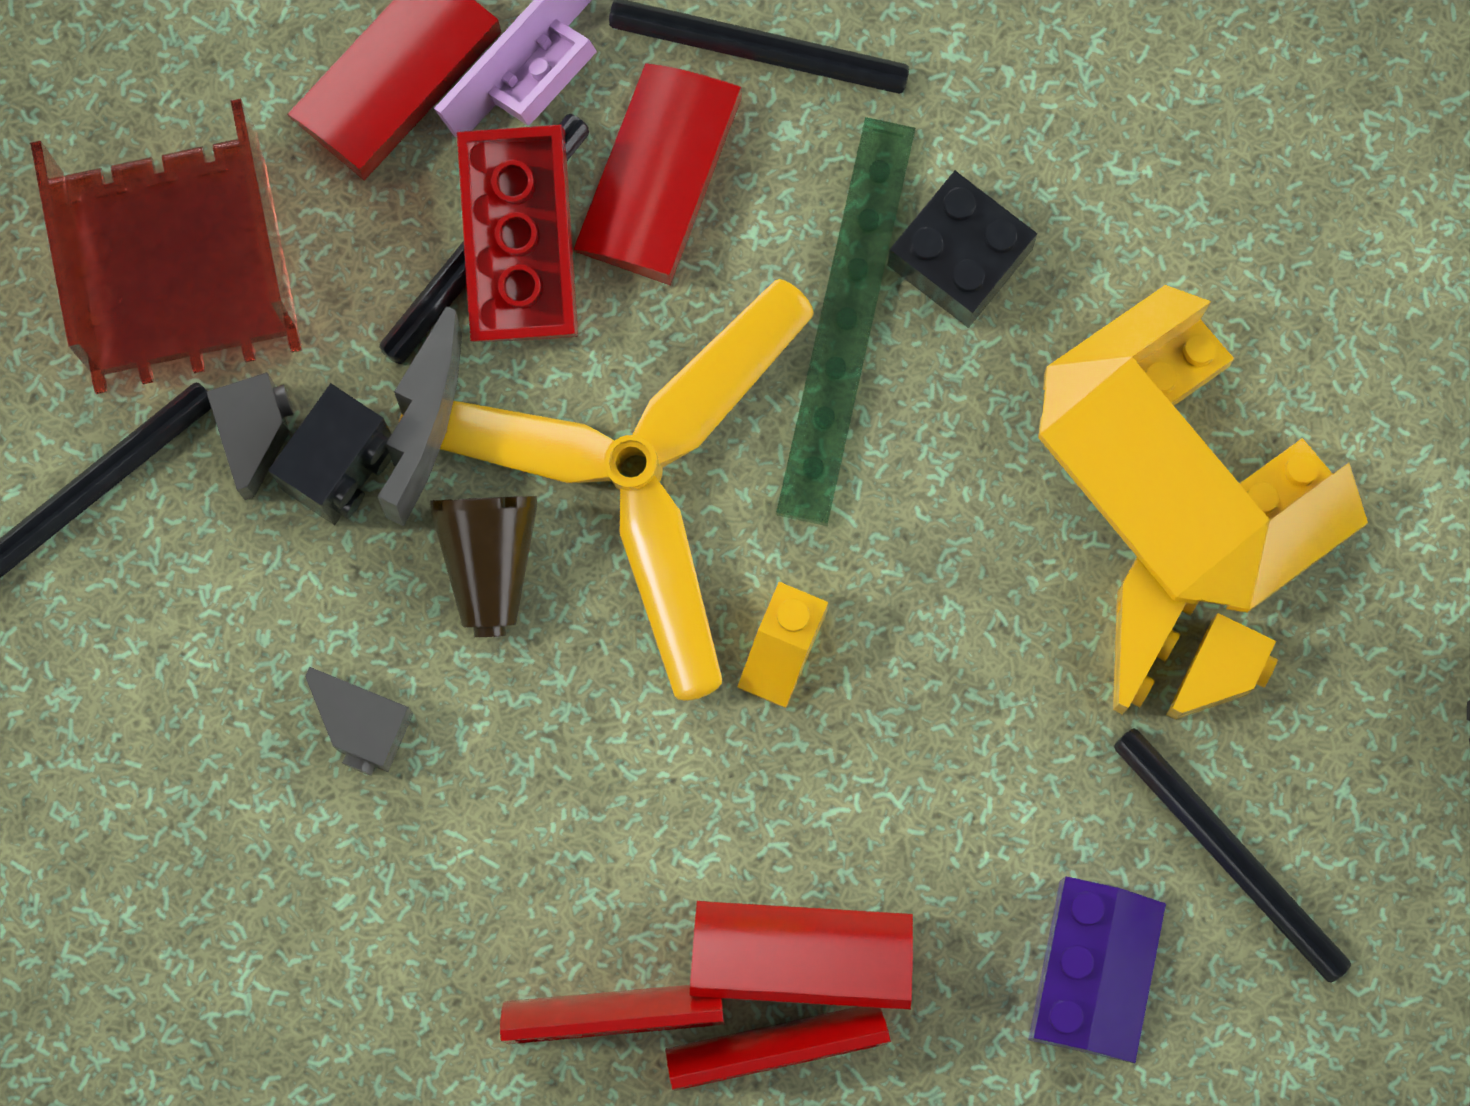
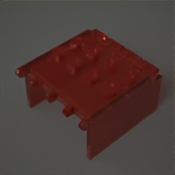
(168, 257)

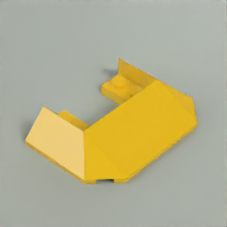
(1162, 486)

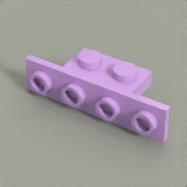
(521, 68)

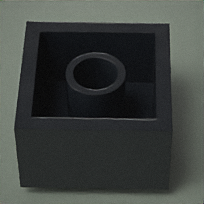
(961, 249)
(333, 455)

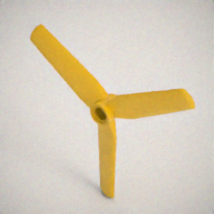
(670, 427)

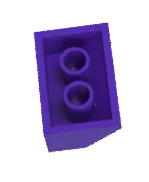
(1097, 970)

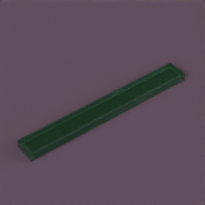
(845, 322)

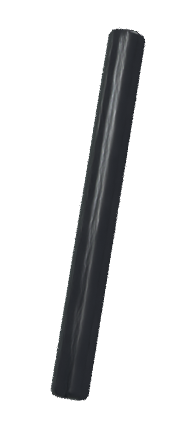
(759, 45)
(451, 278)
(102, 476)
(1232, 855)

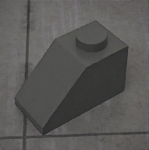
(251, 427)
(359, 721)

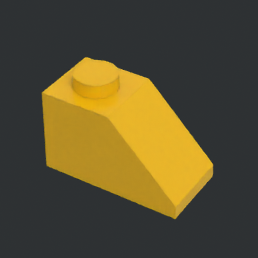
(782, 644)
(1224, 667)

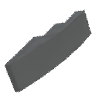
(426, 405)

